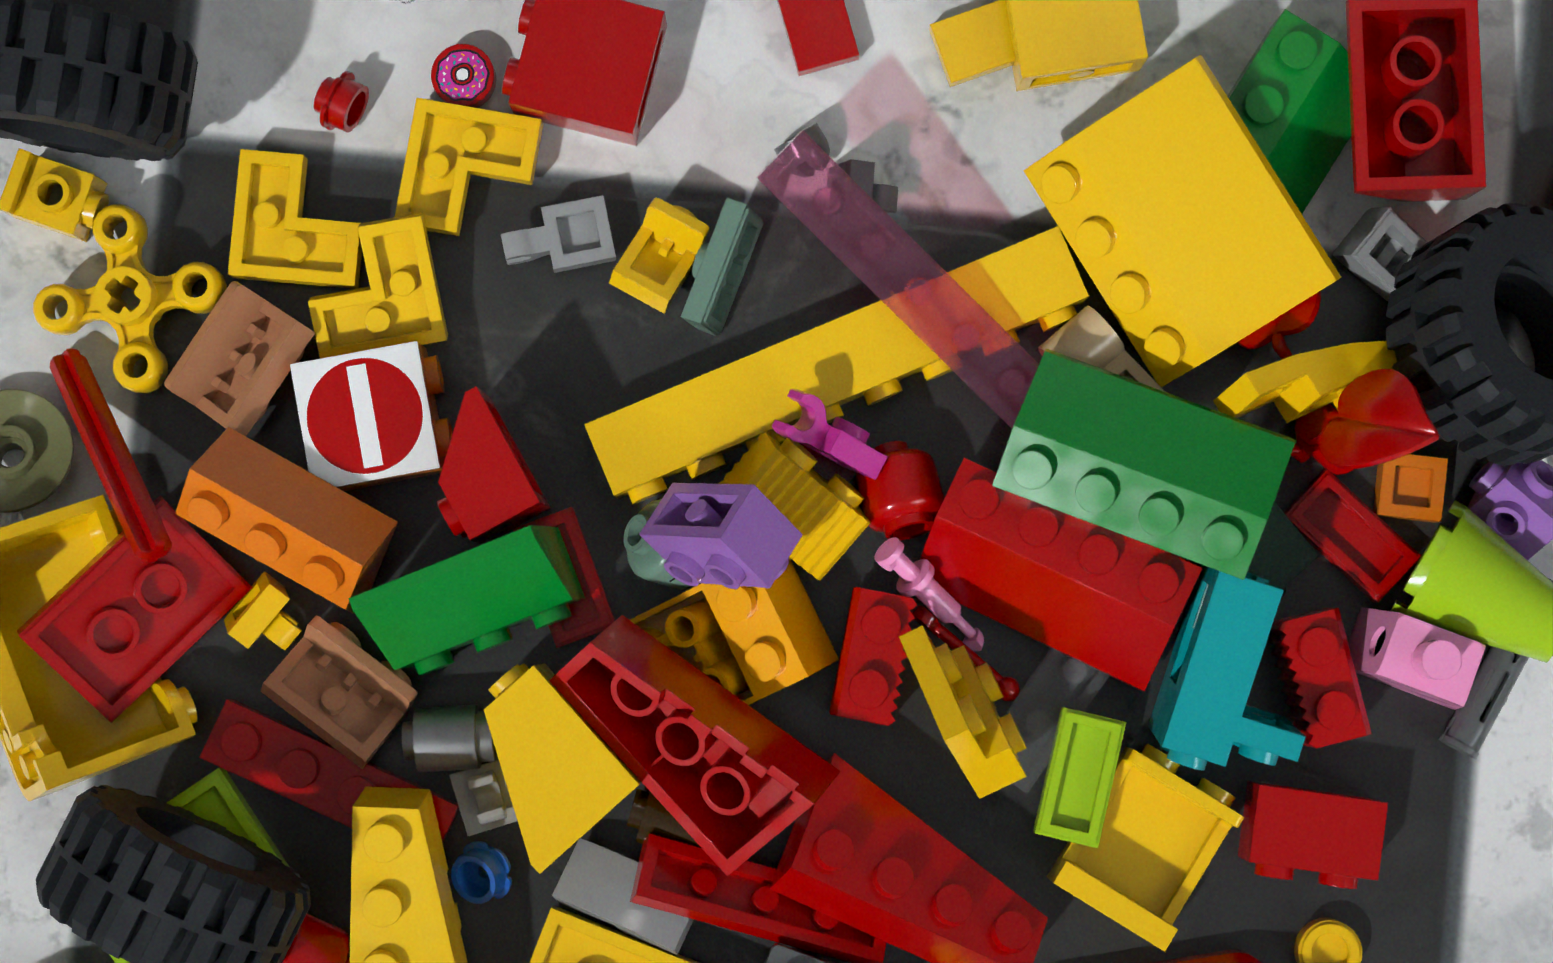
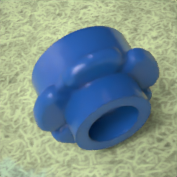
(481, 873)

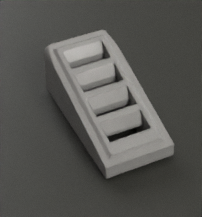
(1363, 237)

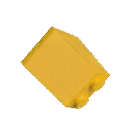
(552, 763)

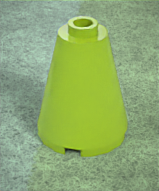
(1481, 589)

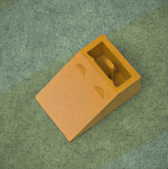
(745, 636)

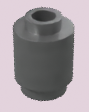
(448, 738)

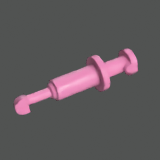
(918, 581)

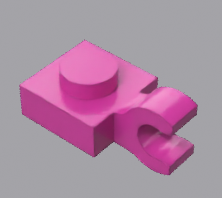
(840, 442)

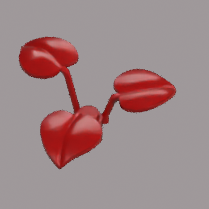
(1376, 413)

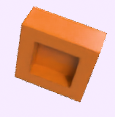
(1411, 488)

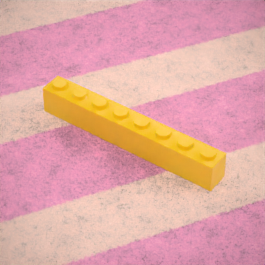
(836, 362)

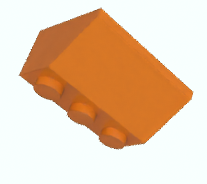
(286, 518)

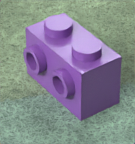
(721, 535)

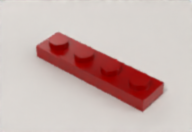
(301, 765)
(691, 885)

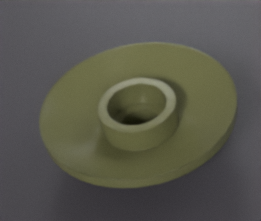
(45, 437)

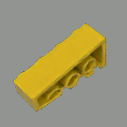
(400, 882)

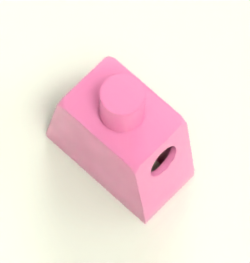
(1415, 656)

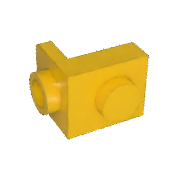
(660, 255)

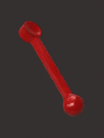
(1007, 684)

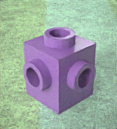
(1516, 503)

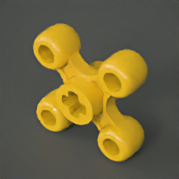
(104, 303)

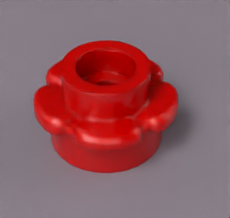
(341, 102)

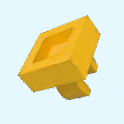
(262, 613)

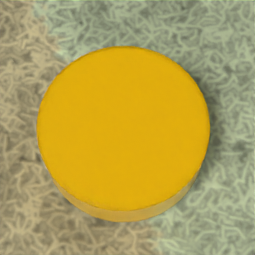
(1327, 942)

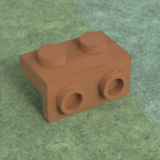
(238, 358)
(341, 691)

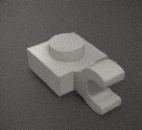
(572, 233)

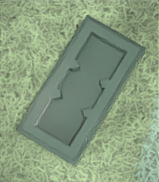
(721, 266)

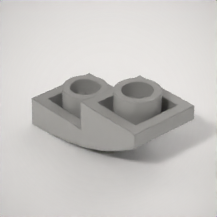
(602, 886)

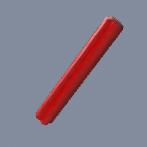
(110, 456)

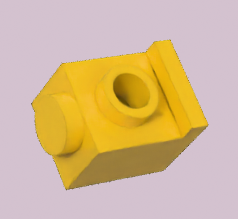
(30, 189)

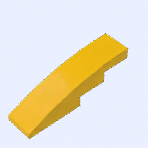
(1304, 380)

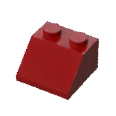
(486, 475)

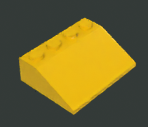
(1181, 222)

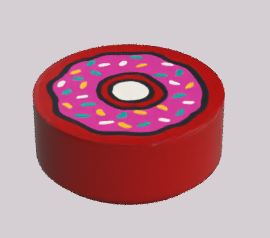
(463, 76)

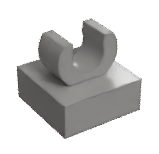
(483, 798)

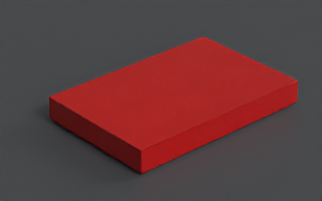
(131, 619)

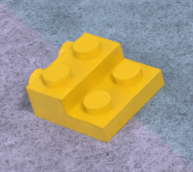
(965, 712)

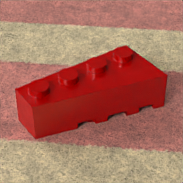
(693, 743)
(901, 880)

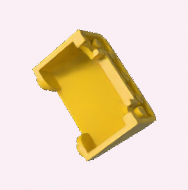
(44, 722)

